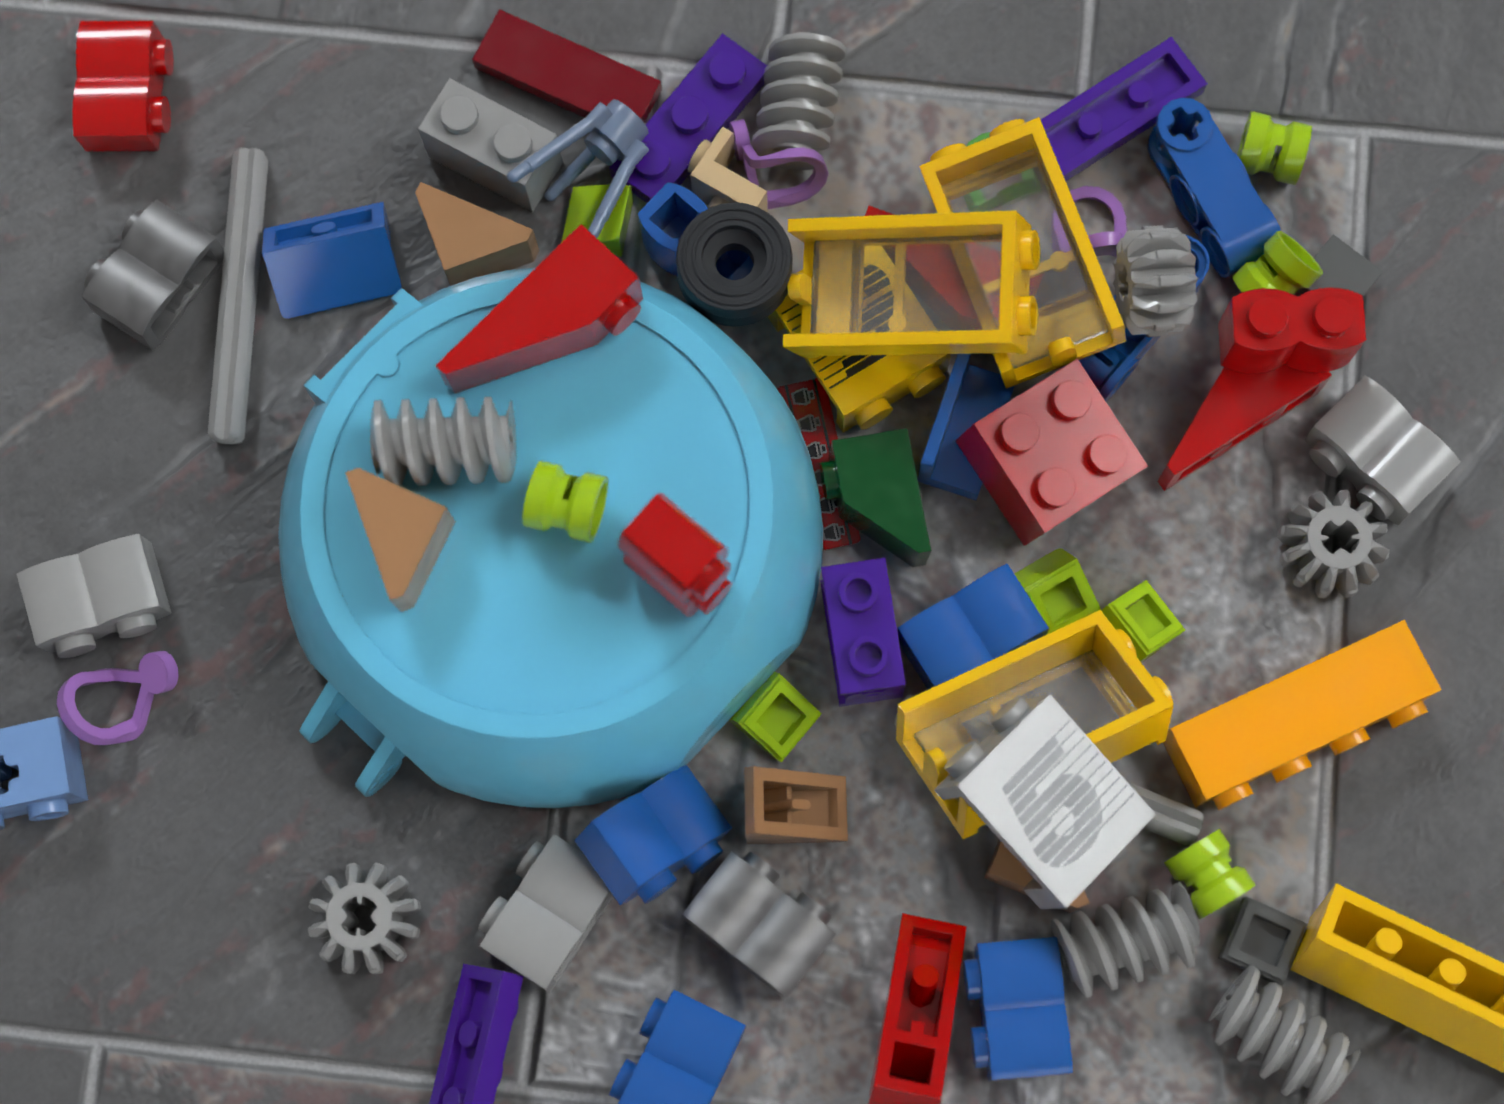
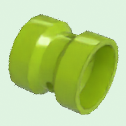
(1260, 141)
(1281, 267)
(565, 501)
(1208, 871)

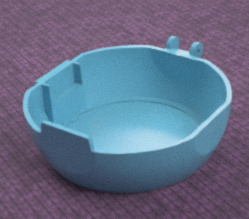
(530, 654)

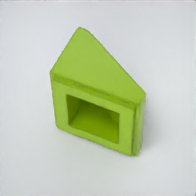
(582, 210)
(1058, 589)
(1144, 619)
(776, 717)

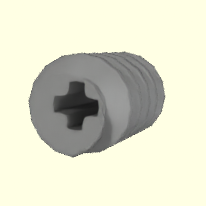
(797, 94)
(443, 442)
(1128, 939)
(1282, 1039)

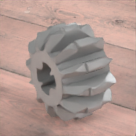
(1155, 281)
(1351, 562)
(341, 919)

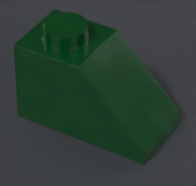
(879, 492)

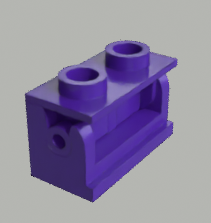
(862, 632)

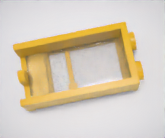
(914, 284)
(1072, 296)
(1082, 666)

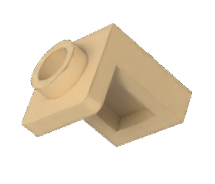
(715, 182)

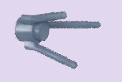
(613, 135)

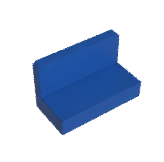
(331, 260)
(967, 399)

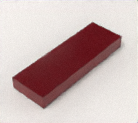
(561, 69)

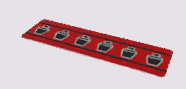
(816, 422)

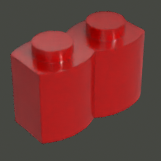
(121, 86)
(1304, 332)
(676, 557)

